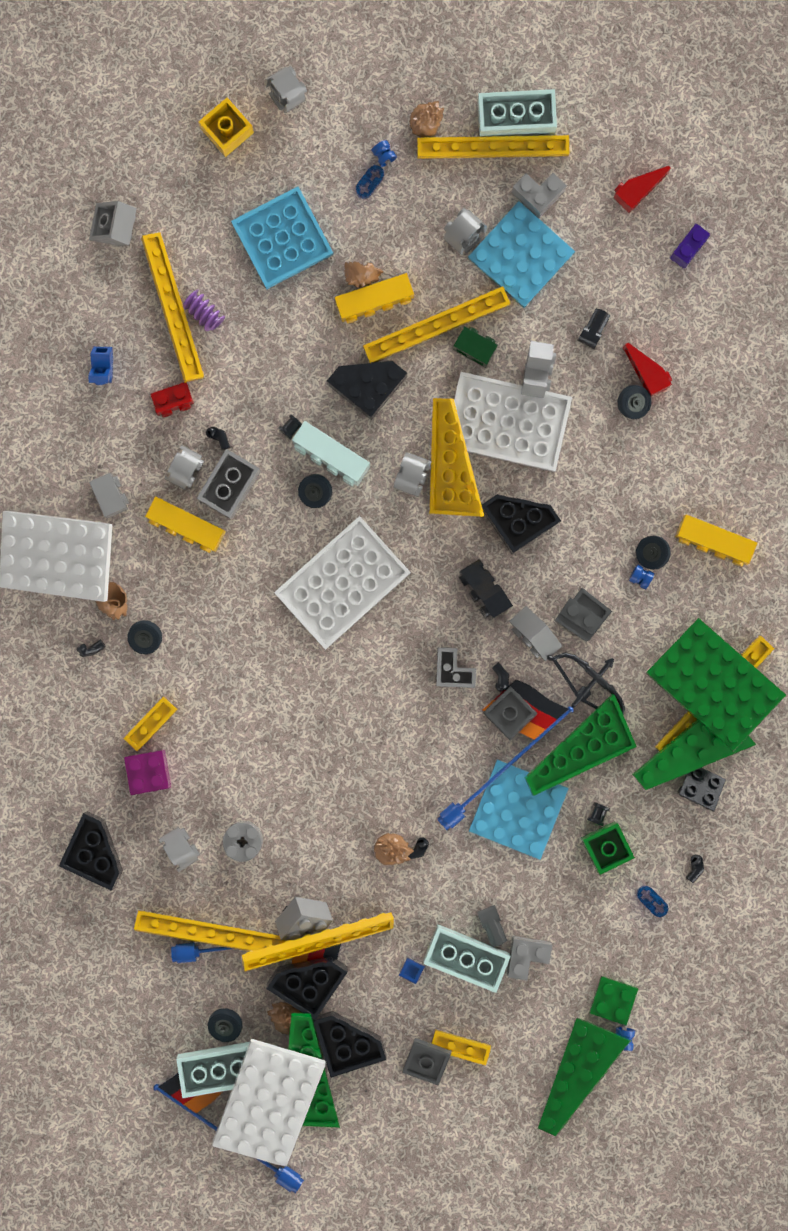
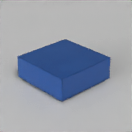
(411, 970)

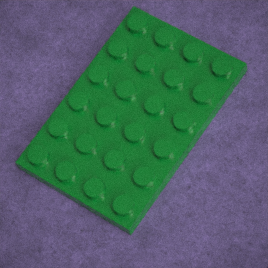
(716, 684)

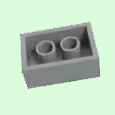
(229, 484)

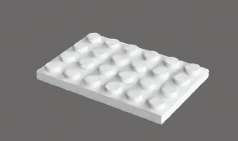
(511, 425)
(55, 555)
(342, 582)
(268, 1102)

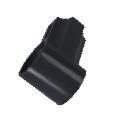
(592, 332)

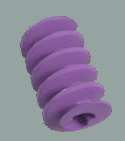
(202, 311)

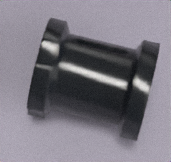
(290, 427)
(598, 814)

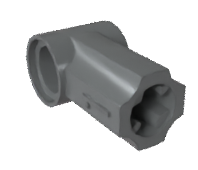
(491, 922)

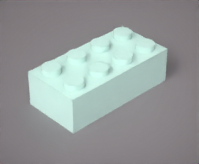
(517, 113)
(330, 453)
(466, 958)
(210, 1069)

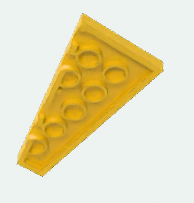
(452, 478)

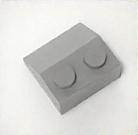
(113, 223)

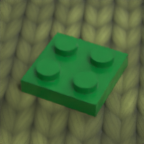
(613, 1000)

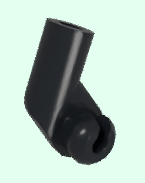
(219, 435)
(92, 650)
(503, 677)
(420, 848)
(697, 868)

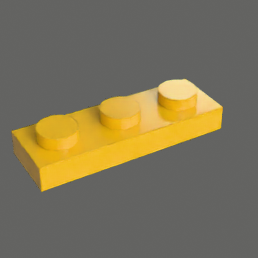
(150, 723)
(462, 1047)

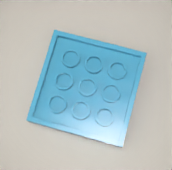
(282, 237)
(521, 254)
(514, 815)

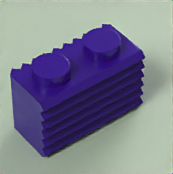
(690, 246)

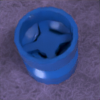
(383, 152)
(641, 577)
(629, 1034)

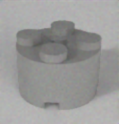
(286, 89)
(464, 231)
(183, 468)
(412, 474)
(179, 849)
(235, 849)

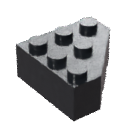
(367, 384)
(519, 520)
(489, 596)
(93, 853)
(308, 983)
(347, 1044)

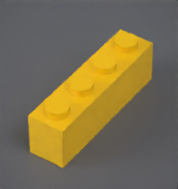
(374, 297)
(186, 524)
(715, 539)

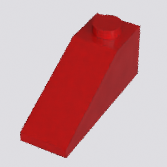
(637, 188)
(648, 371)

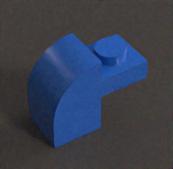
(101, 365)

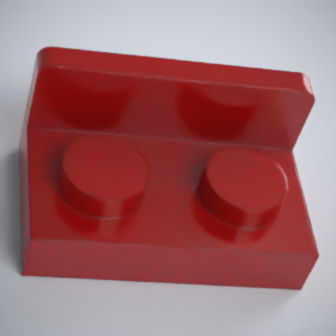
(172, 399)

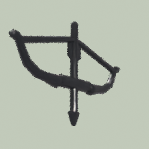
(584, 692)

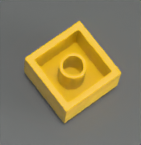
(226, 127)

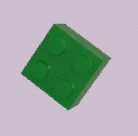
(607, 847)

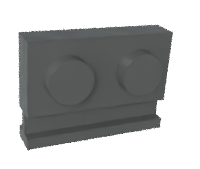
(578, 619)

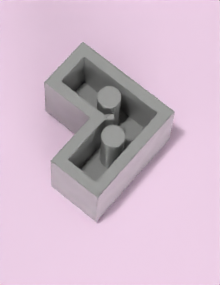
(536, 197)
(537, 368)
(535, 633)
(447, 672)
(302, 916)
(526, 950)

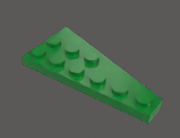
(592, 743)
(684, 754)
(304, 1040)
(583, 1065)

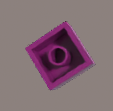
(147, 772)

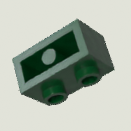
(475, 346)

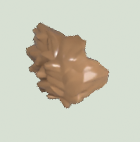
(426, 119)
(359, 275)
(116, 602)
(392, 849)
(281, 1016)

